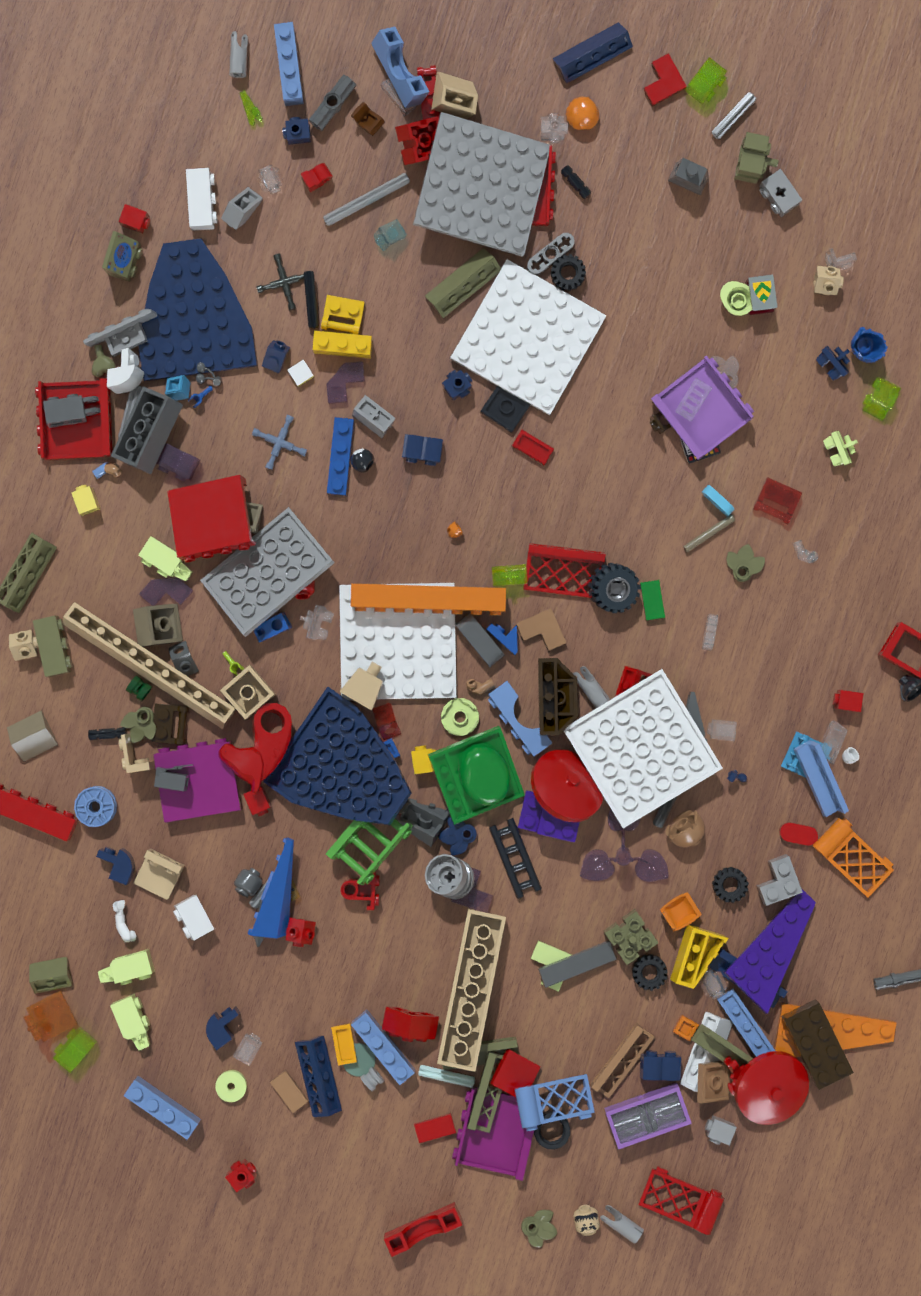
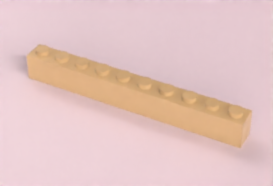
(148, 665)

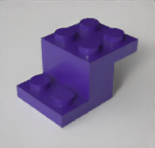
(537, 819)

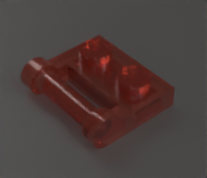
(781, 495)

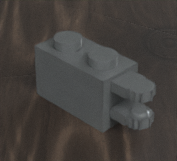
(68, 410)

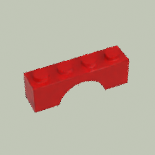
(409, 1234)

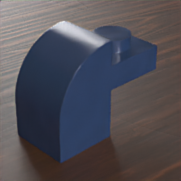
(123, 864)
(216, 1027)

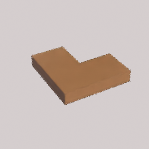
(544, 624)

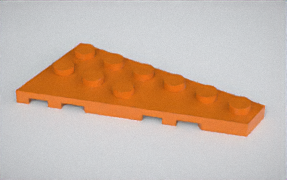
(849, 1029)

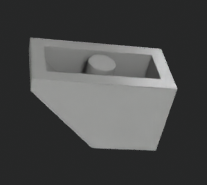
(241, 208)

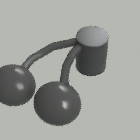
(200, 378)

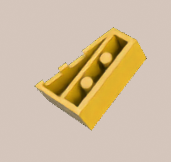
(695, 955)

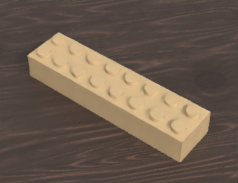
(471, 990)

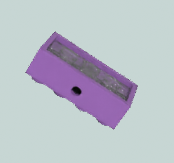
(647, 1115)

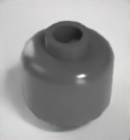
(248, 882)

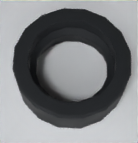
(553, 1144)

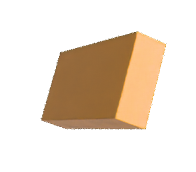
(344, 1044)

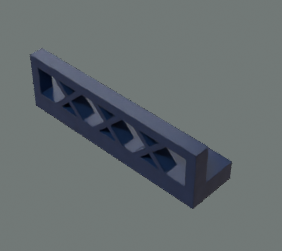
(321, 1076)

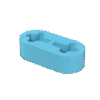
(718, 500)

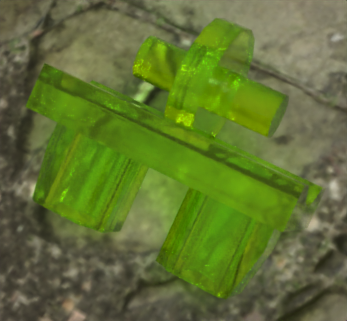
(509, 575)

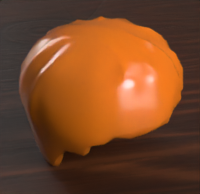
(582, 113)

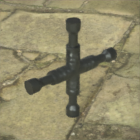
(283, 282)

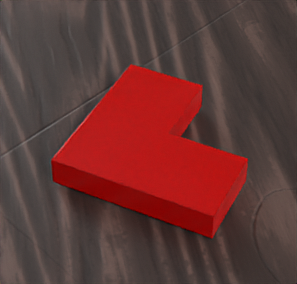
(669, 80)

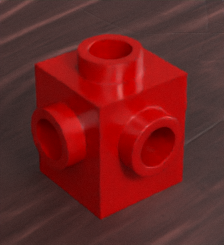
(300, 931)
(238, 1180)

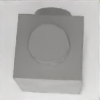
(720, 1130)

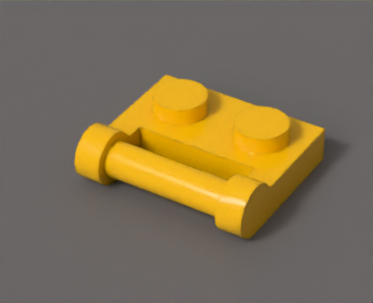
(345, 309)

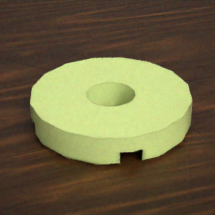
(468, 724)

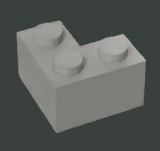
(784, 883)

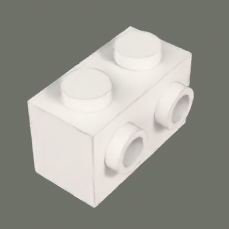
(193, 918)

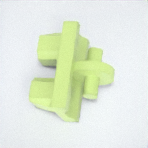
(837, 441)

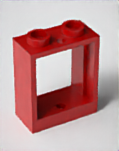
(892, 641)

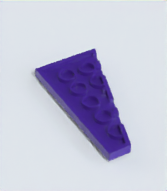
(765, 961)

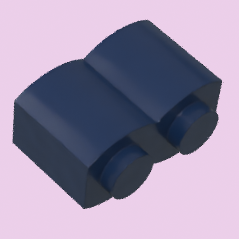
(422, 449)
(660, 1066)

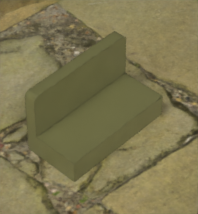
(49, 975)

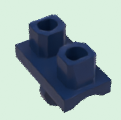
(828, 355)

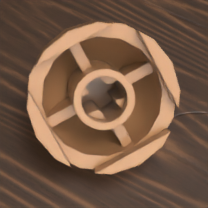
(686, 830)

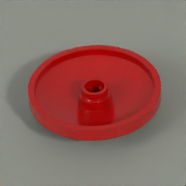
(565, 786)
(771, 1087)

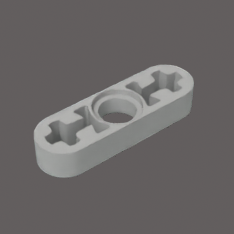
(558, 241)

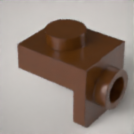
(367, 119)

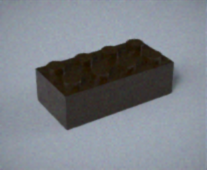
(817, 1044)

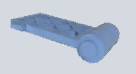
(530, 1102)

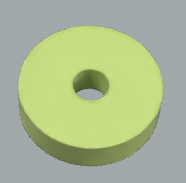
(225, 1092)

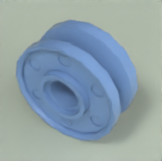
(84, 810)

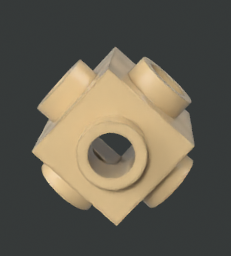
(827, 280)
(23, 645)

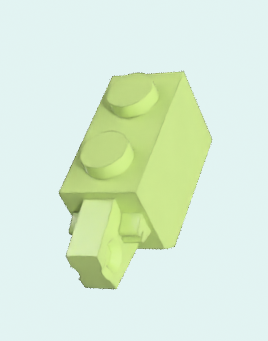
(164, 559)
(128, 967)
(131, 1020)

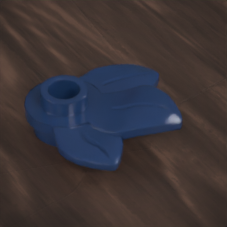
(454, 836)

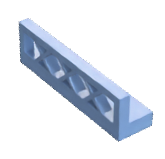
(820, 778)

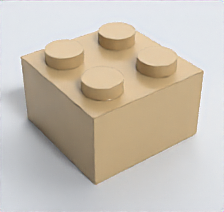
(248, 692)

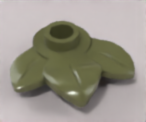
(744, 560)
(138, 726)
(542, 1228)

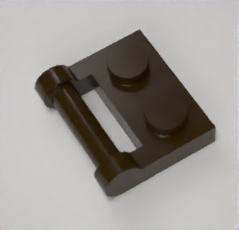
(164, 723)

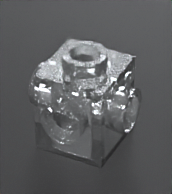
(547, 126)

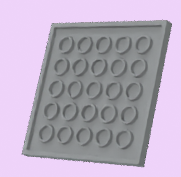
(481, 184)

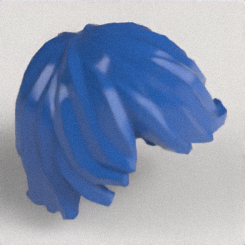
(868, 345)

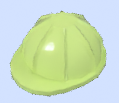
(736, 298)

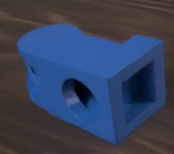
(272, 627)

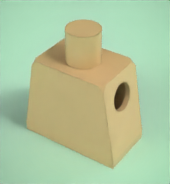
(364, 686)

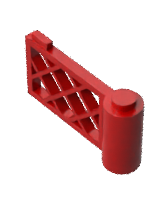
(706, 1209)

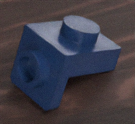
(275, 356)

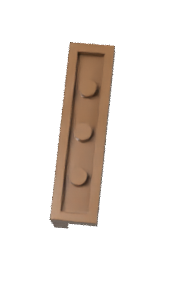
(616, 1058)

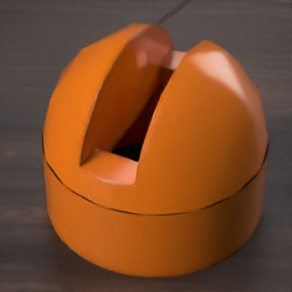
(454, 530)

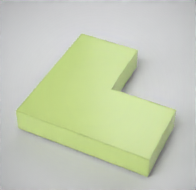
(546, 955)

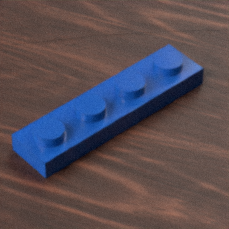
(340, 456)

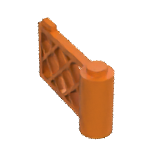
(838, 837)

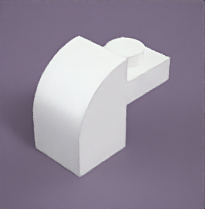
(126, 377)

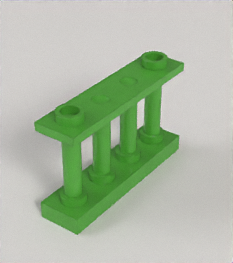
(351, 835)

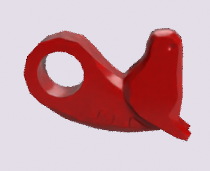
(259, 761)

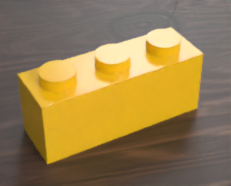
(342, 344)

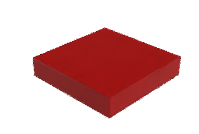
(514, 1072)

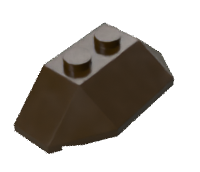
(556, 696)

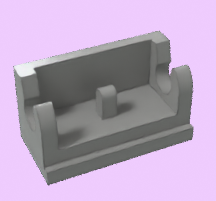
(373, 416)

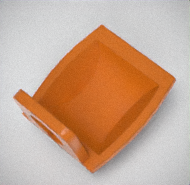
(680, 911)

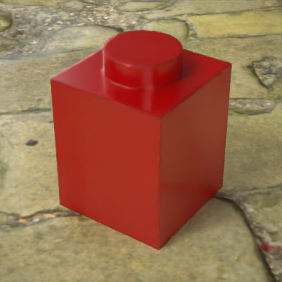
(134, 219)
(848, 700)
(258, 803)

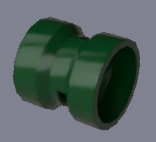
(138, 688)

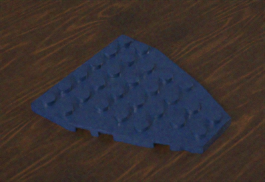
(195, 316)
(340, 765)

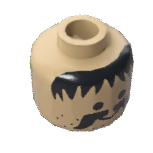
(586, 1220)

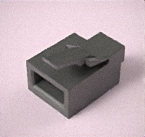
(171, 780)

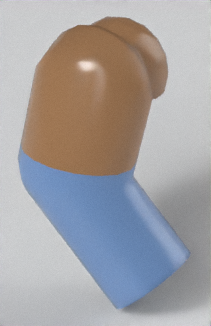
(110, 468)

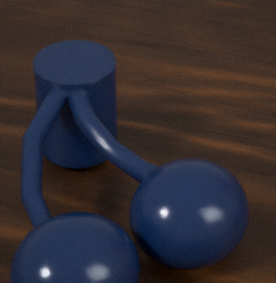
(732, 775)

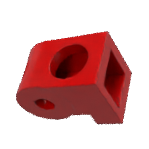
(316, 177)

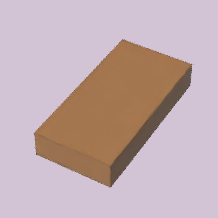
(289, 1091)

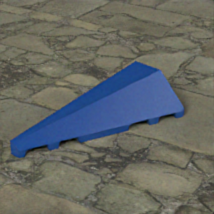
(275, 908)

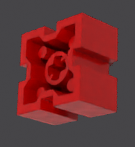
(417, 139)

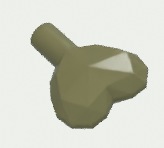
(101, 363)

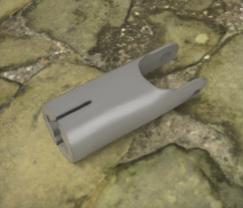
(238, 56)
(591, 688)
(623, 1225)

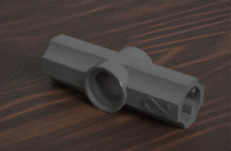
(340, 93)

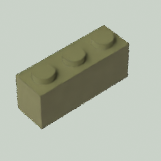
(52, 646)

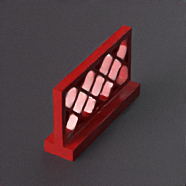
(562, 553)

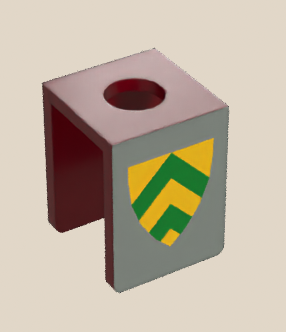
(762, 294)

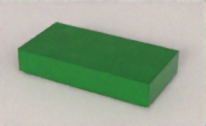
(652, 600)

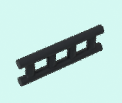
(504, 852)

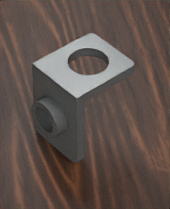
(183, 661)

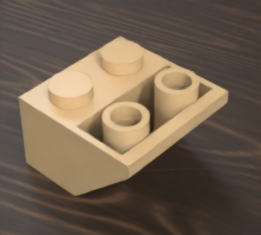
(454, 96)

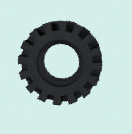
(568, 261)
(741, 888)
(655, 982)

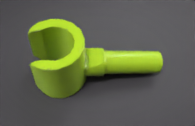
(233, 665)

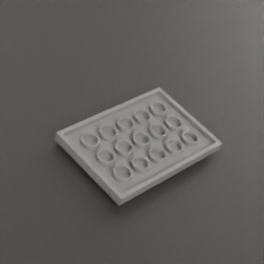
(269, 574)

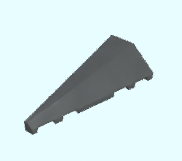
(426, 820)

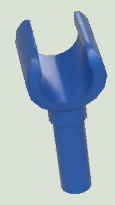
(198, 397)

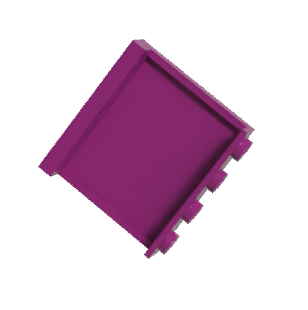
(210, 785)
(502, 1149)

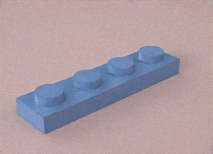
(745, 1023)

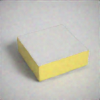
(300, 373)

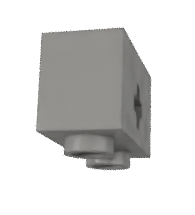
(779, 183)

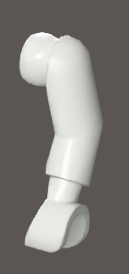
(123, 930)

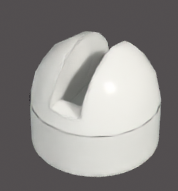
(850, 755)

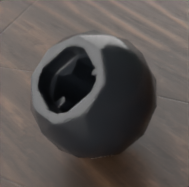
(362, 460)

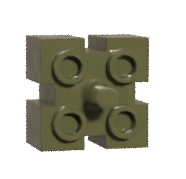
(753, 158)
(630, 936)

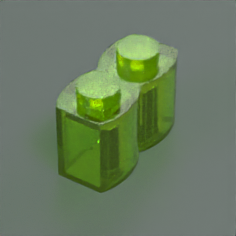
(706, 80)
(75, 1049)

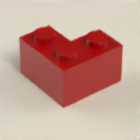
(410, 1024)

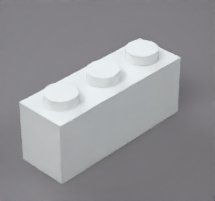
(201, 199)

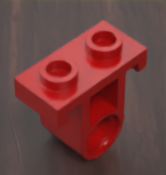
(363, 892)

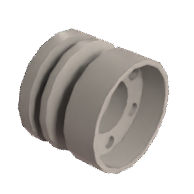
(440, 874)

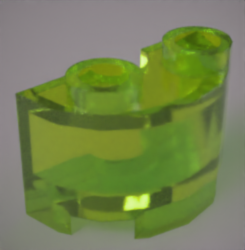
(881, 399)

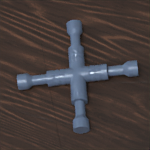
(279, 442)

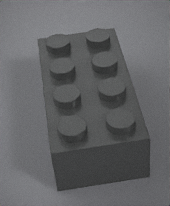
(147, 430)

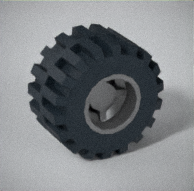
(614, 587)

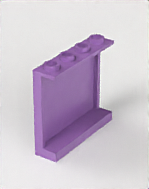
(716, 418)

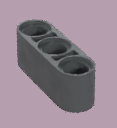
(479, 640)

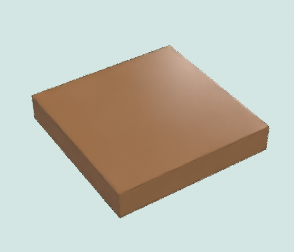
(713, 1082)

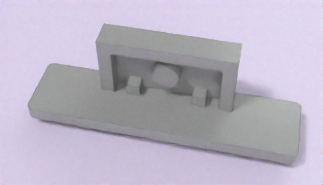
(123, 335)

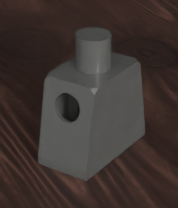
(689, 175)

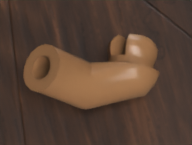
(479, 688)

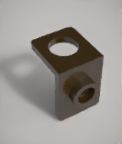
(656, 424)

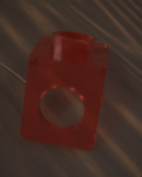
(386, 719)

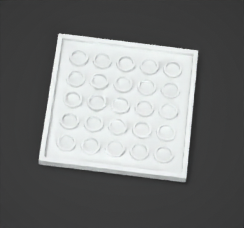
(528, 337)
(410, 647)
(642, 748)

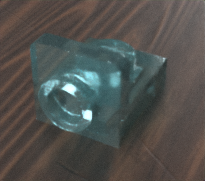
(389, 234)

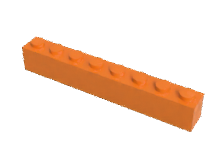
(428, 598)

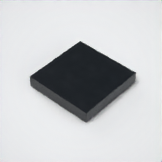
(505, 409)

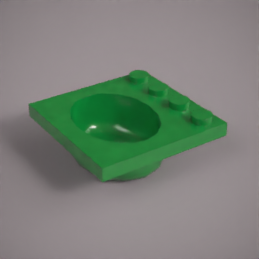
(476, 774)

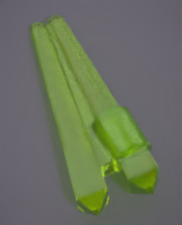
(251, 111)

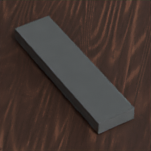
(576, 964)

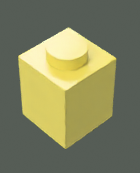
(85, 500)

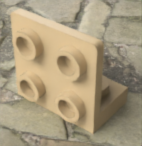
(129, 762)
(159, 874)

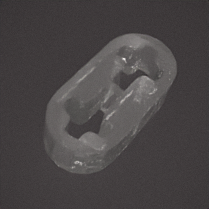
(710, 632)

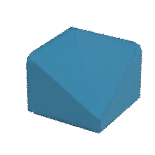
(177, 388)

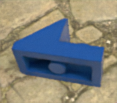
(508, 641)

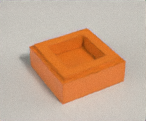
(685, 1027)

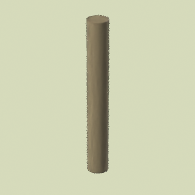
(710, 532)

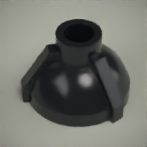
(910, 688)

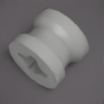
(372, 1079)

